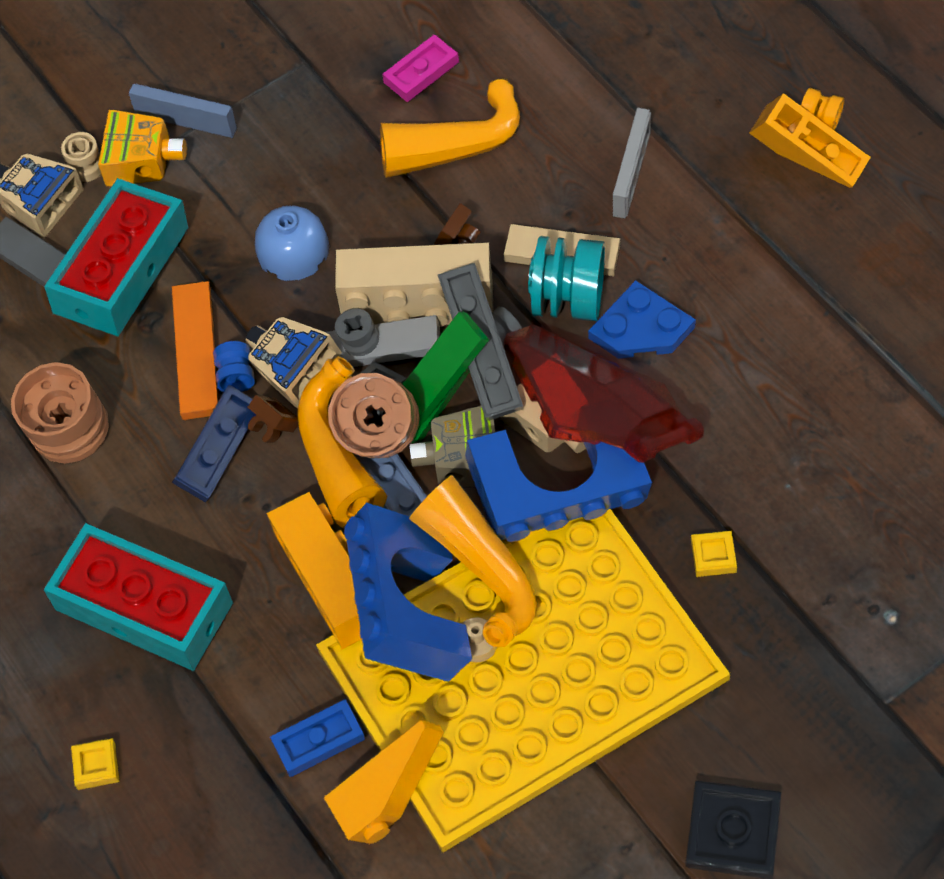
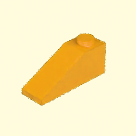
(808, 141)
(382, 787)

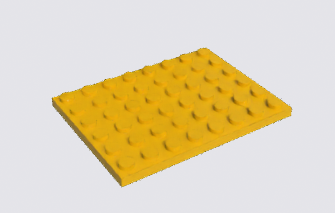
(580, 681)

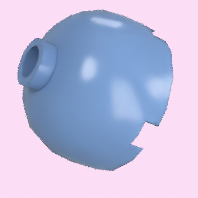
(291, 242)

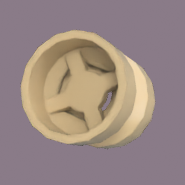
(82, 153)

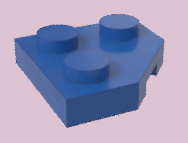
(640, 324)

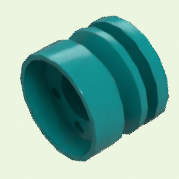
(567, 278)

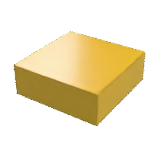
(713, 553)
(95, 764)

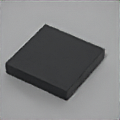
(733, 830)

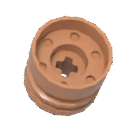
(60, 412)
(351, 412)

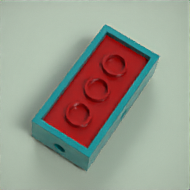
(117, 257)
(139, 596)

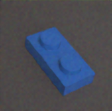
(317, 738)

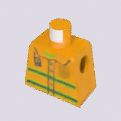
(137, 148)

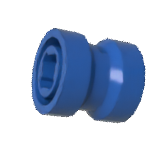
(233, 366)

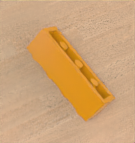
(320, 562)

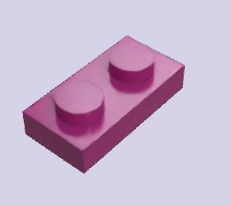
(420, 68)

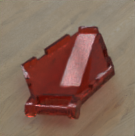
(596, 397)

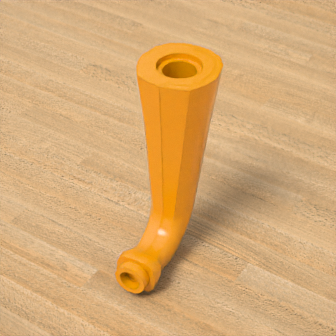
(427, 145)
(338, 471)
(463, 530)

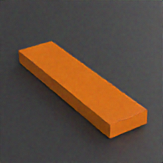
(195, 349)

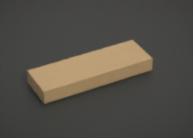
(523, 241)

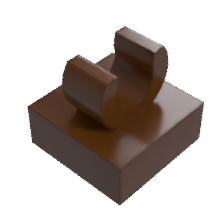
(457, 230)
(274, 415)

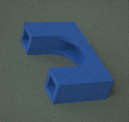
(519, 507)
(390, 624)

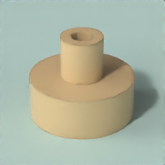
(479, 647)

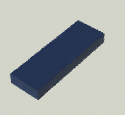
(215, 444)

